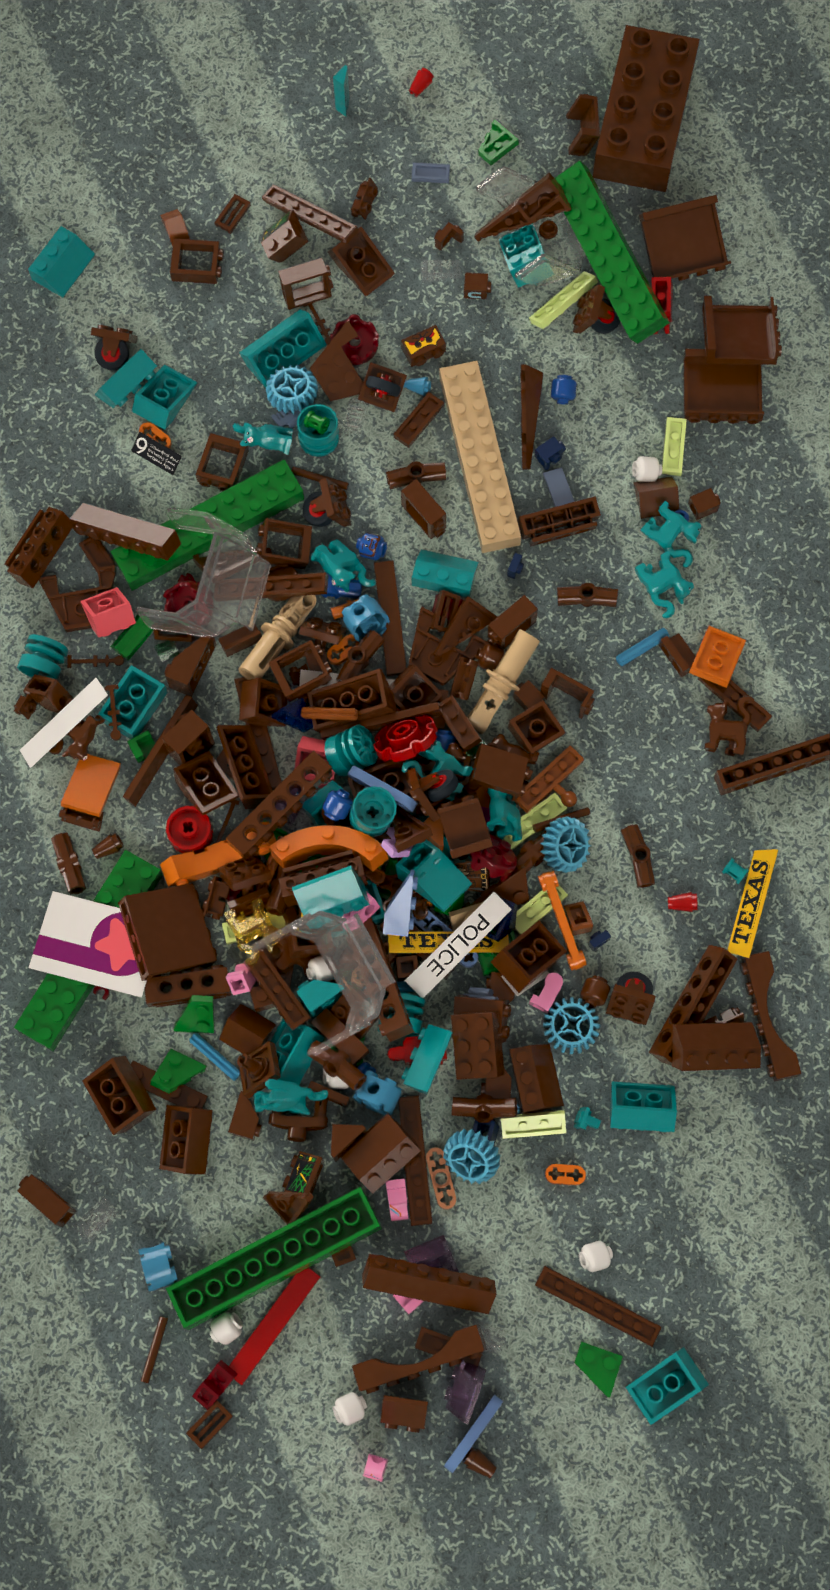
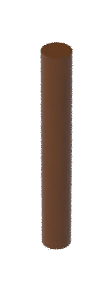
(317, 477)
(575, 814)
(154, 1349)

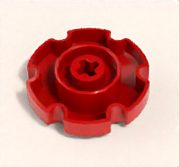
(405, 739)

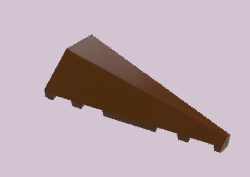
(538, 202)
(530, 399)

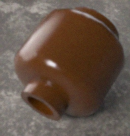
(489, 656)
(595, 991)

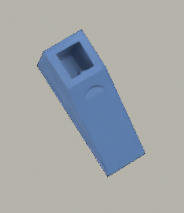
(398, 912)

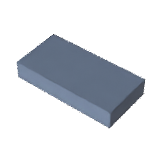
(430, 172)
(558, 487)

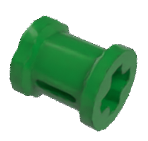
(316, 422)

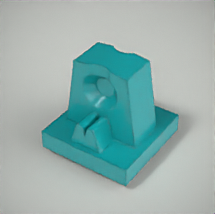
(585, 1119)

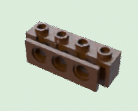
(559, 517)
(34, 552)
(310, 872)
(156, 997)

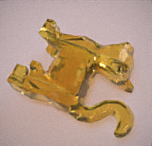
(250, 928)

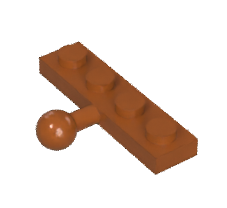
(550, 779)

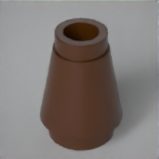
(108, 846)
(479, 1463)

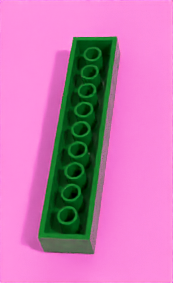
(610, 255)
(239, 506)
(61, 998)
(273, 1258)

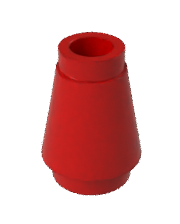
(421, 81)
(683, 902)

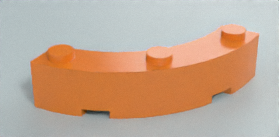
(327, 841)
(188, 867)

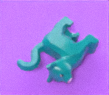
(266, 436)
(670, 530)
(341, 564)
(663, 580)
(443, 761)
(505, 814)
(286, 1097)

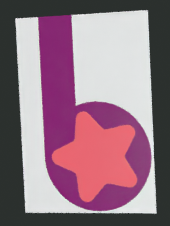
(87, 945)

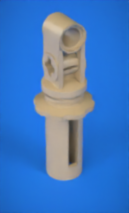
(277, 636)
(503, 680)

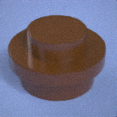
(548, 229)

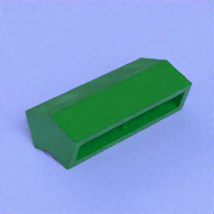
(132, 638)

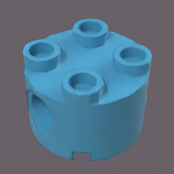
(364, 616)
(378, 1094)
(157, 1267)

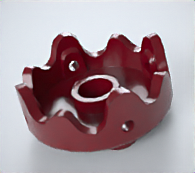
(366, 335)
(179, 594)
(498, 859)

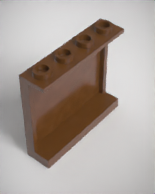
(684, 239)
(741, 333)
(721, 390)
(167, 930)

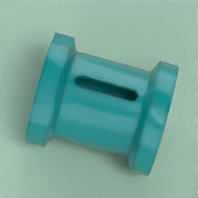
(735, 871)

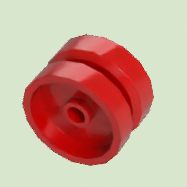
(178, 828)

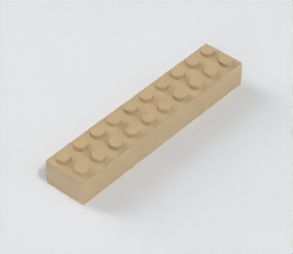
(480, 457)

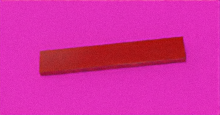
(273, 1324)

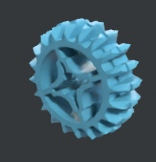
(300, 381)
(565, 857)
(582, 1041)
(471, 1156)

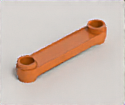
(575, 957)

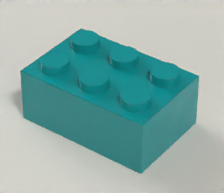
(137, 701)

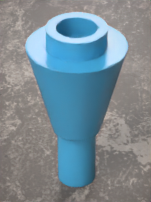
(418, 385)

